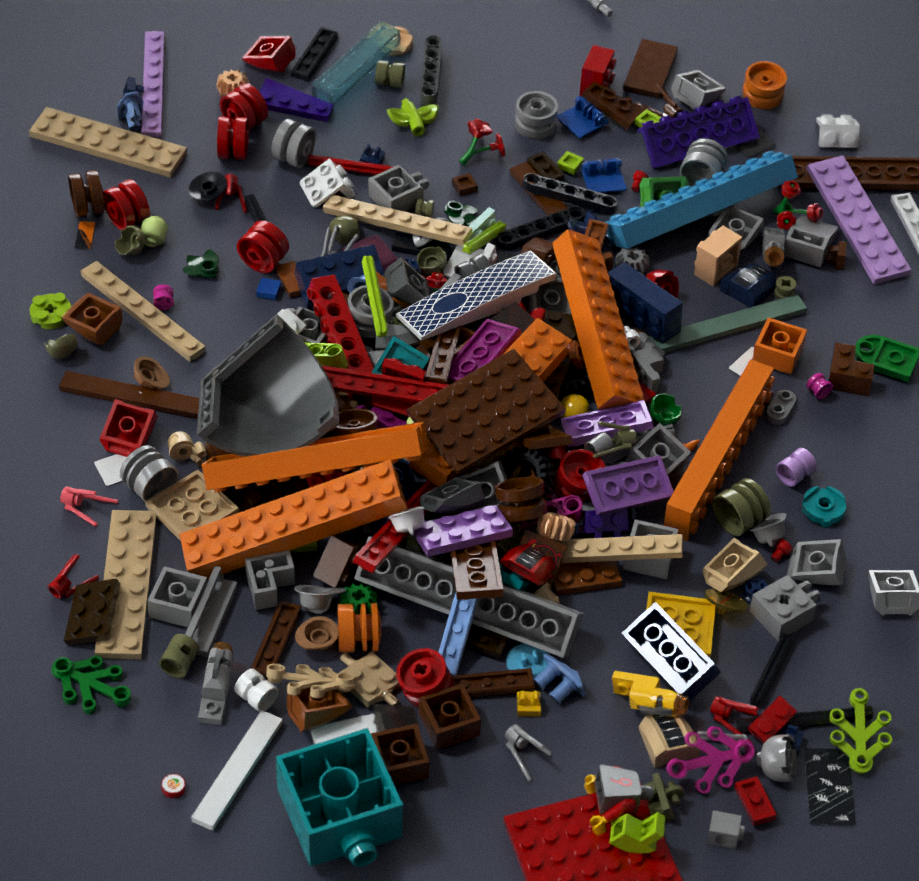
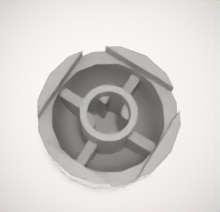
(778, 758)

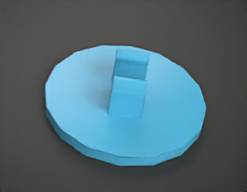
(526, 656)

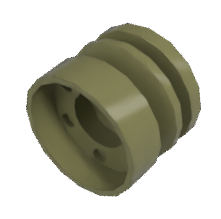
(741, 507)

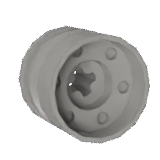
(703, 160)
(148, 472)

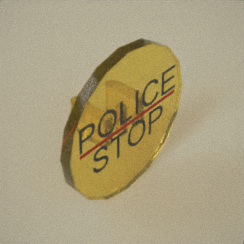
(725, 601)

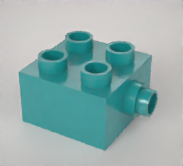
(340, 798)

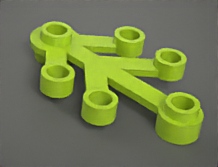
(859, 733)

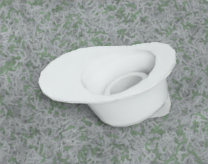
(408, 520)

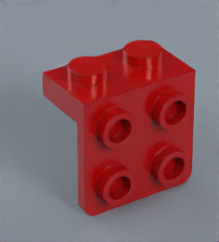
(396, 368)

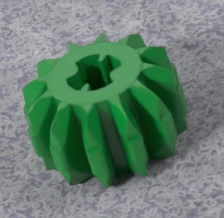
(357, 595)

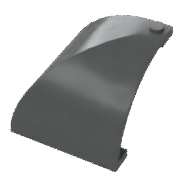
(267, 395)

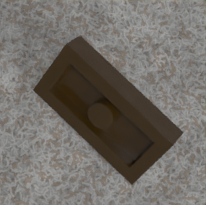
(545, 167)
(486, 642)

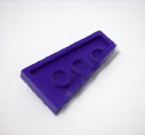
(294, 102)

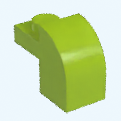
(637, 835)

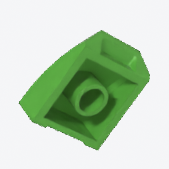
(655, 187)

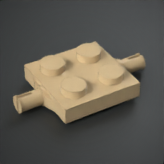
(373, 678)

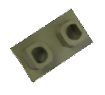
(665, 795)

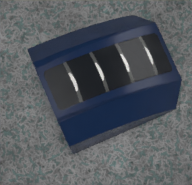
(749, 284)

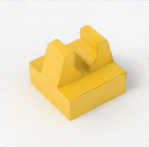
(528, 703)

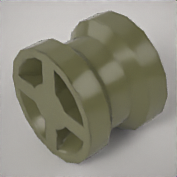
(425, 208)
(784, 287)

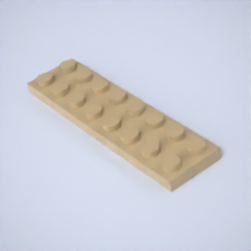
(108, 142)
(130, 562)

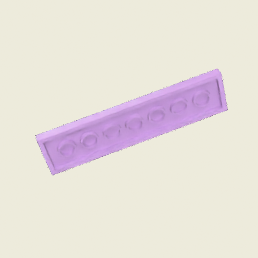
(858, 220)

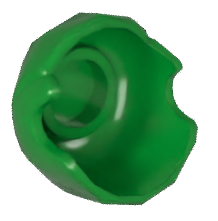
(664, 409)

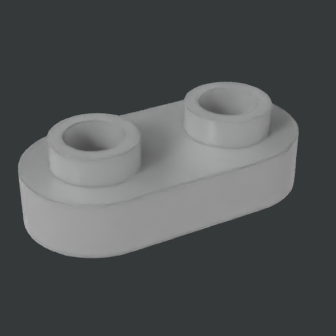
(780, 407)

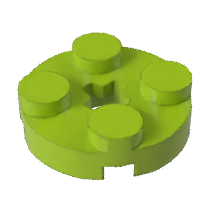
(40, 306)

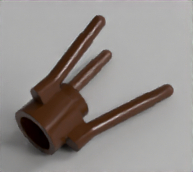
(670, 108)

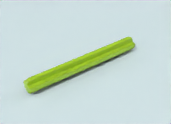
(374, 296)

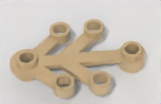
(309, 678)

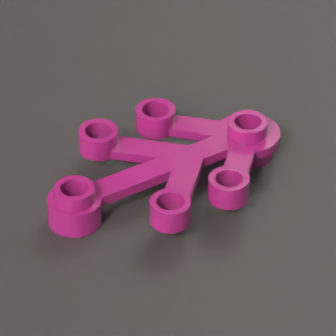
(714, 758)

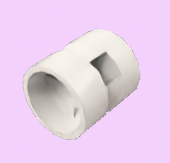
(256, 690)

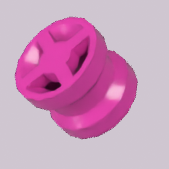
(163, 297)
(819, 386)

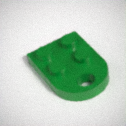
(888, 355)

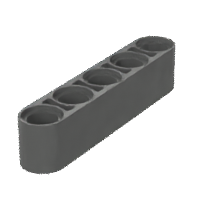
(431, 71)

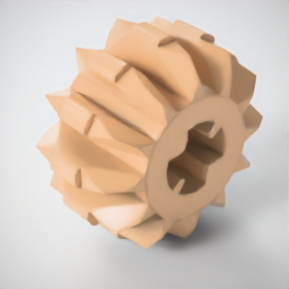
(230, 80)
(556, 526)

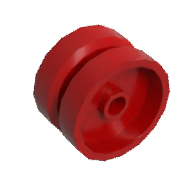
(244, 102)
(229, 137)
(126, 204)
(262, 246)
(570, 471)
(422, 674)

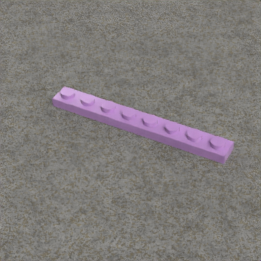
(153, 84)

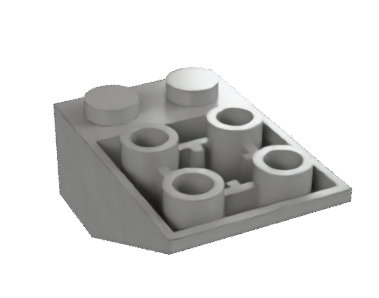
(809, 241)

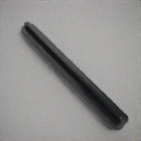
(808, 717)

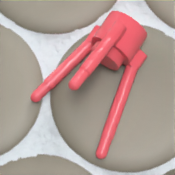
(73, 497)

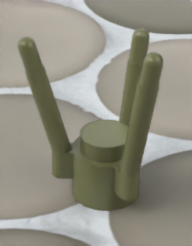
(624, 438)

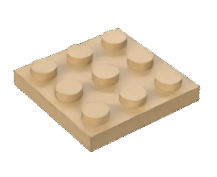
(190, 504)

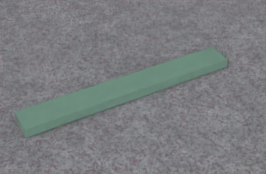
(734, 323)

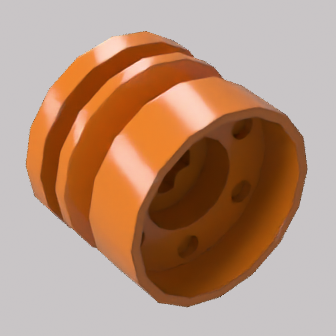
(358, 627)

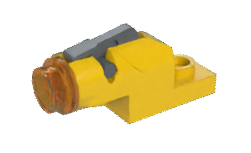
(648, 696)

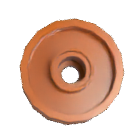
(764, 84)

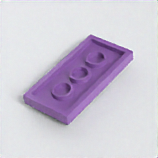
(586, 426)
(628, 485)
(463, 530)

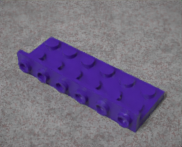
(724, 123)

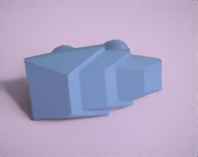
(131, 109)
(570, 677)

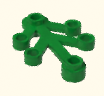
(88, 681)

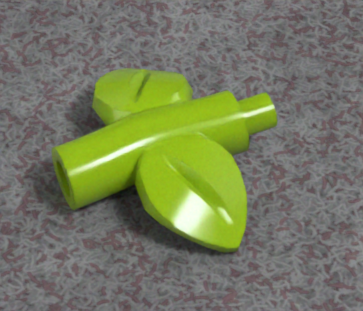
(411, 116)

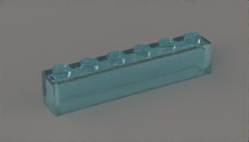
(356, 63)

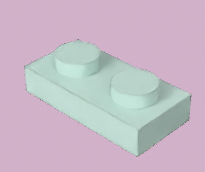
(483, 222)

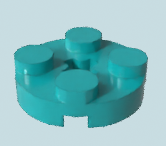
(824, 515)

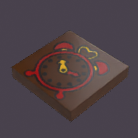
(548, 547)

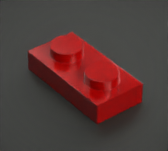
(772, 719)
(755, 801)

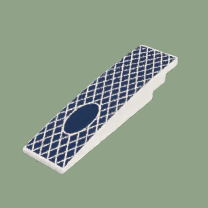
(477, 295)

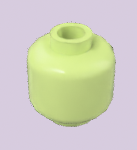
(154, 231)

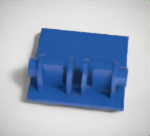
(582, 118)
(603, 177)

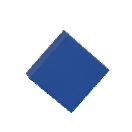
(268, 288)

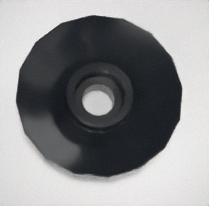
(207, 186)

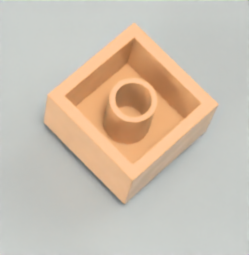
(717, 255)

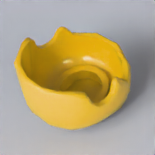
(575, 405)

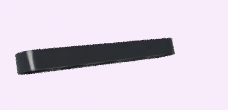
(561, 189)
(531, 228)

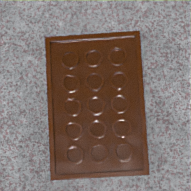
(486, 411)

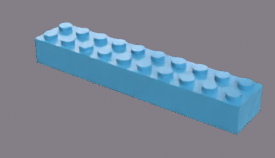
(701, 199)

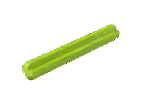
(484, 237)

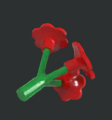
(479, 129)

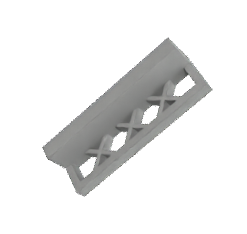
(211, 611)

